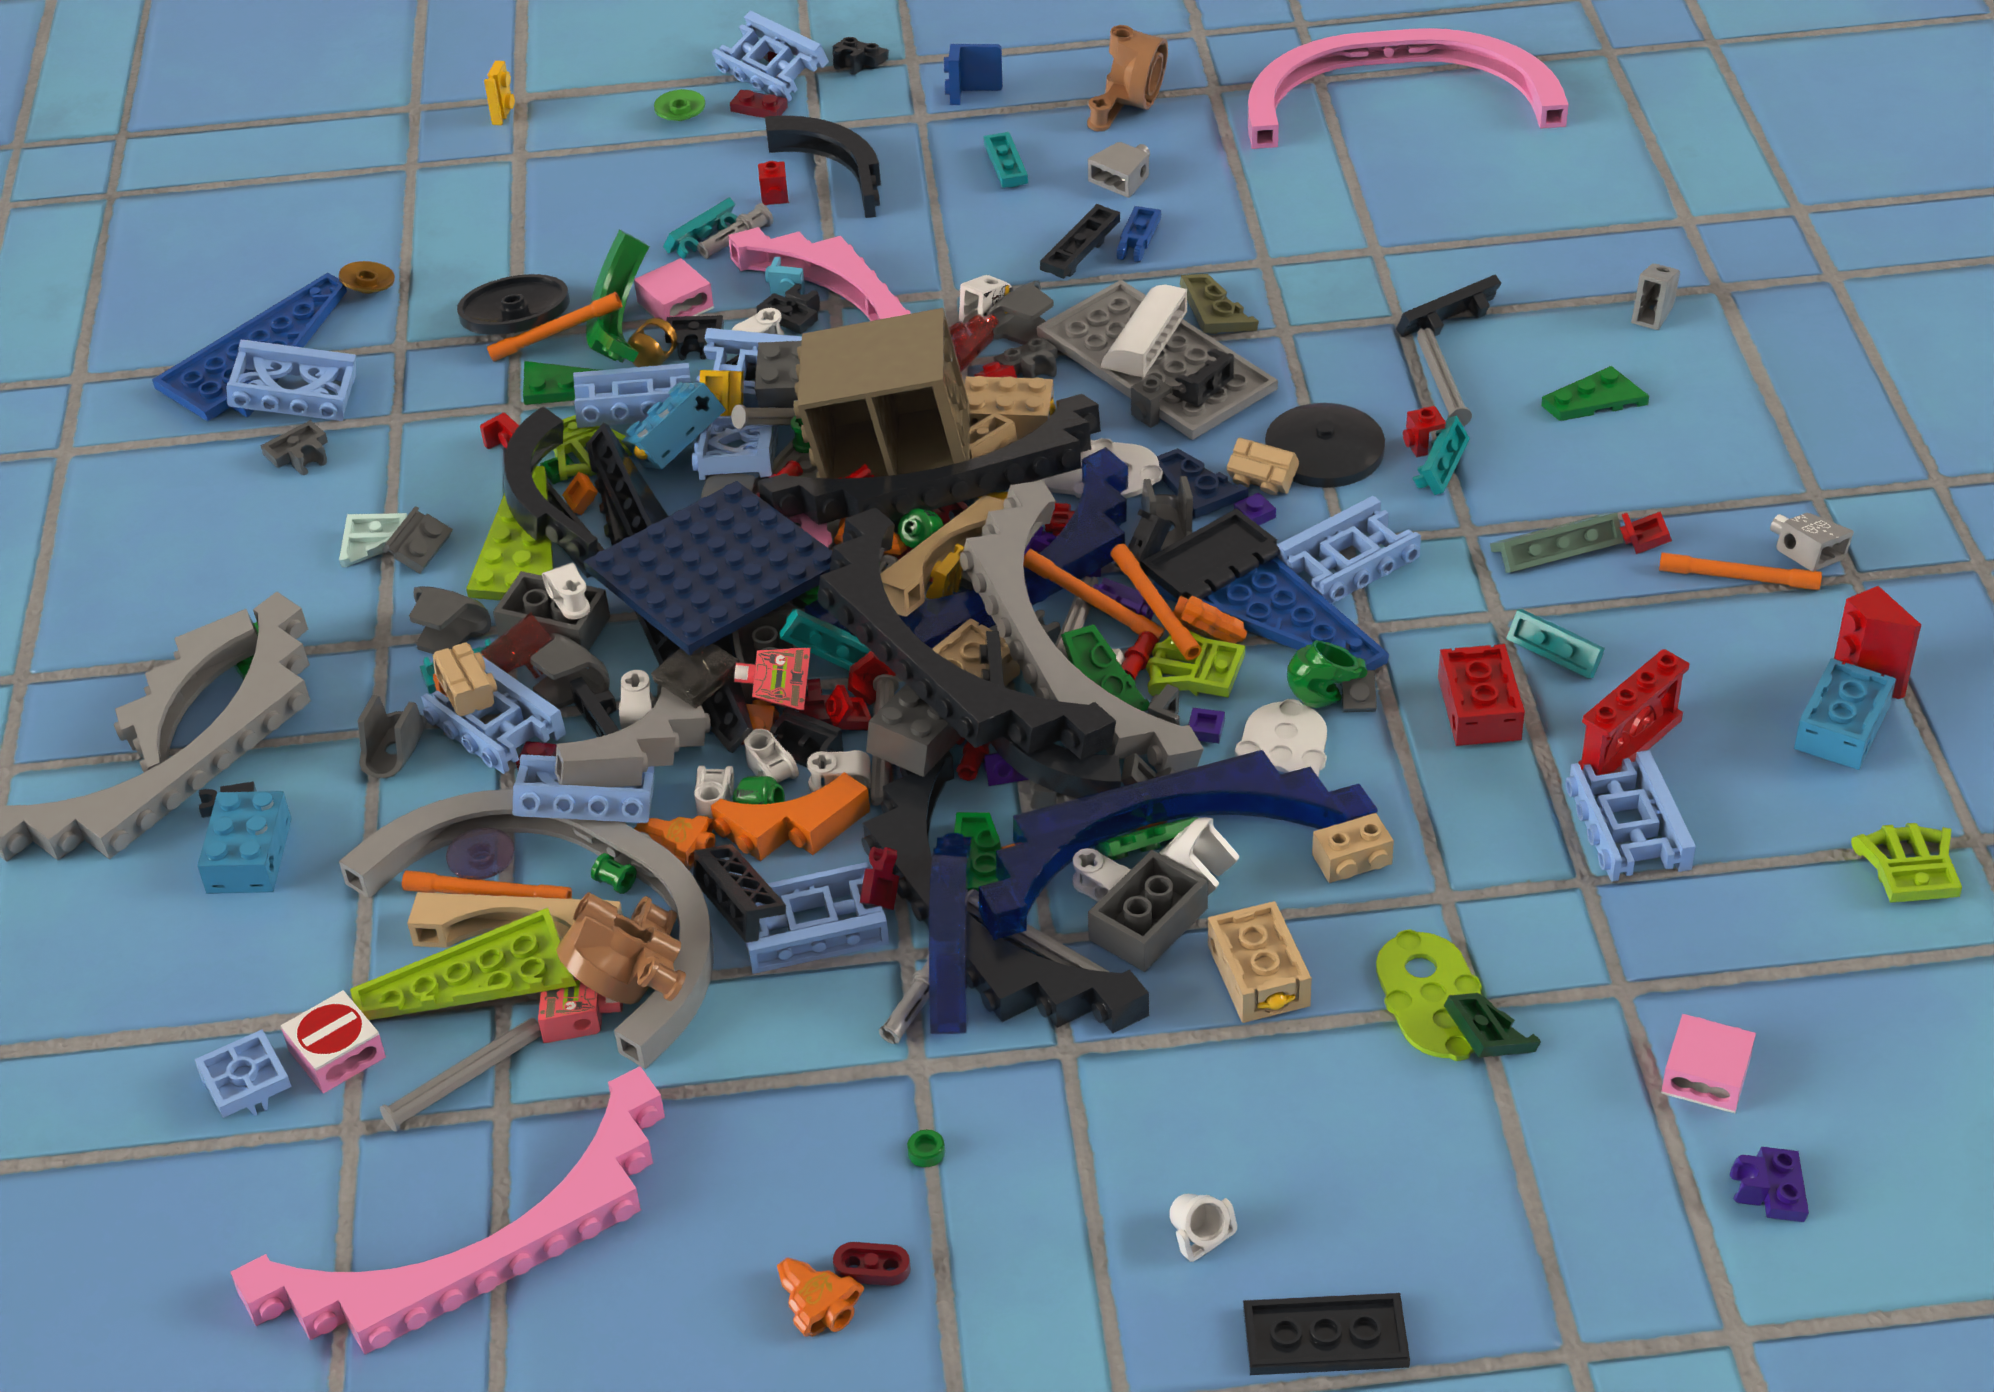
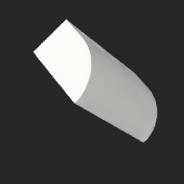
(1147, 331)

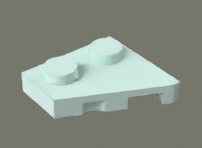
(367, 535)

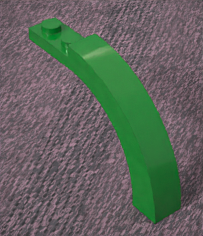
(616, 275)

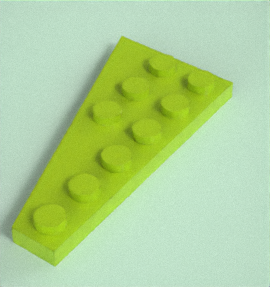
(510, 551)
(489, 967)

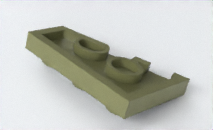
(1212, 307)

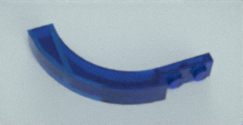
(949, 934)

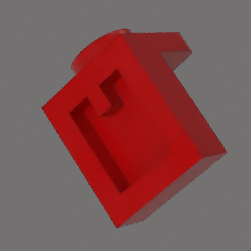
(498, 431)

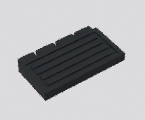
(1211, 556)

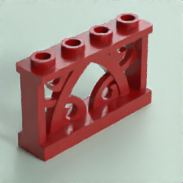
(1634, 714)

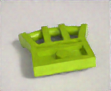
(574, 441)
(1211, 674)
(1911, 877)

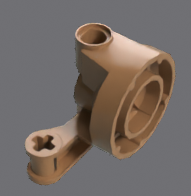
(1134, 75)
(622, 954)

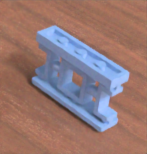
(775, 39)
(743, 343)
(623, 393)
(1341, 532)
(507, 729)
(1653, 804)
(822, 936)

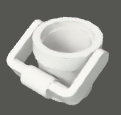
(1203, 1222)

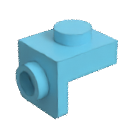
(783, 278)

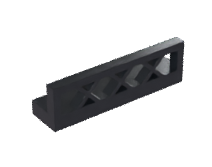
(727, 890)

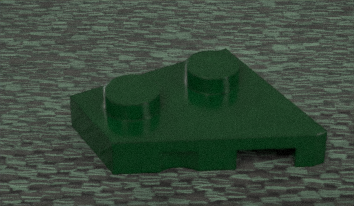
(1487, 1028)

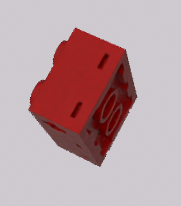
(1481, 695)

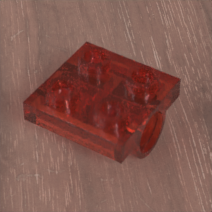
(972, 337)

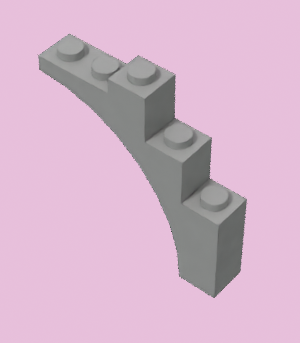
(172, 688)
(627, 753)

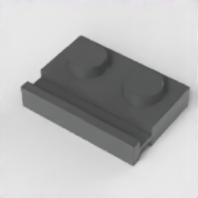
(417, 540)

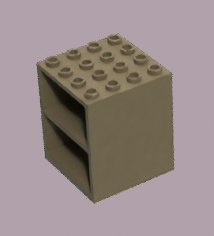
(882, 396)

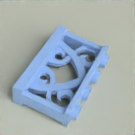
(275, 361)
(715, 457)
(540, 795)

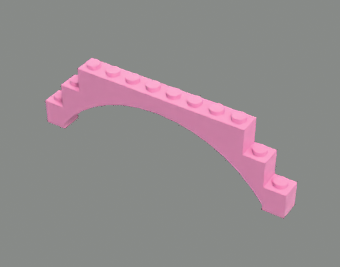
(825, 263)
(404, 1298)

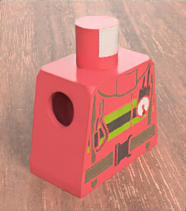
(777, 676)
(573, 1012)

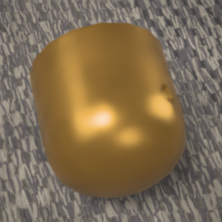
(649, 350)

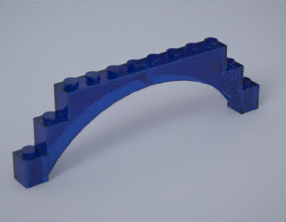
(1078, 549)
(1234, 786)

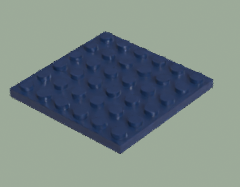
(712, 566)

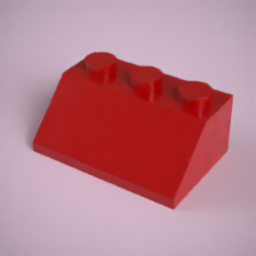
(1878, 636)

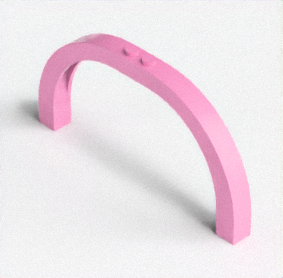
(1402, 46)

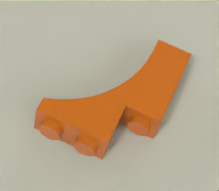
(806, 821)

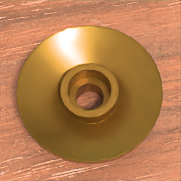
(366, 276)

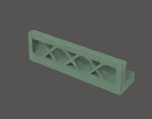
(1559, 542)

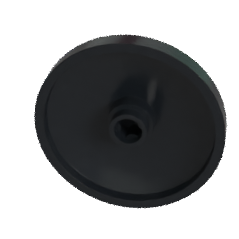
(513, 304)
(1331, 442)

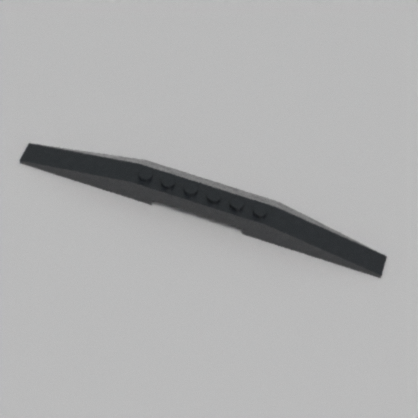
(628, 510)

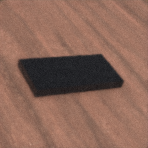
(1325, 1334)

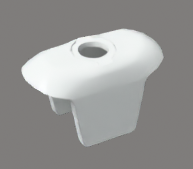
(1201, 850)

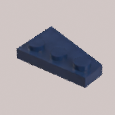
(1208, 489)

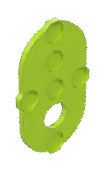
(1421, 1001)

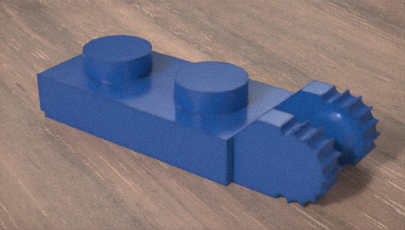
(1138, 232)

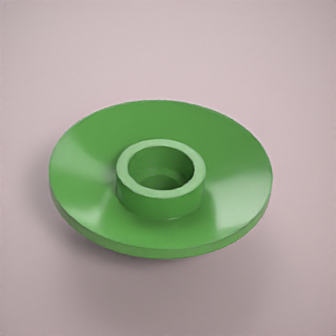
(679, 105)

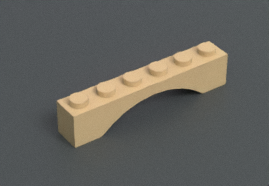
(908, 577)
(450, 918)

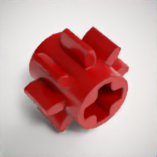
(1059, 518)

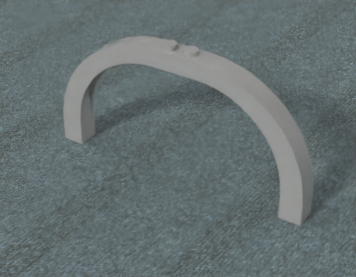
(426, 829)

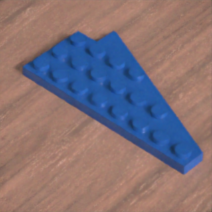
(202, 378)
(1290, 612)

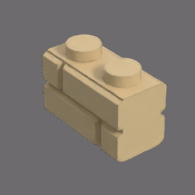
(1262, 466)
(464, 678)

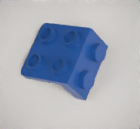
(972, 69)

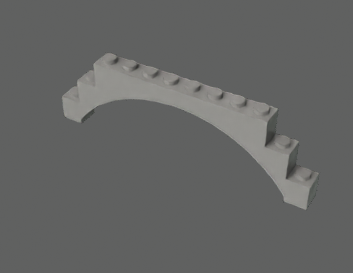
(998, 576)
(125, 811)

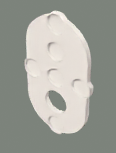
(1140, 461)
(1288, 734)

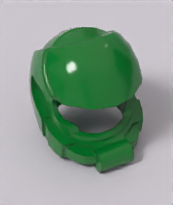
(1317, 669)

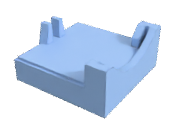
(243, 1074)

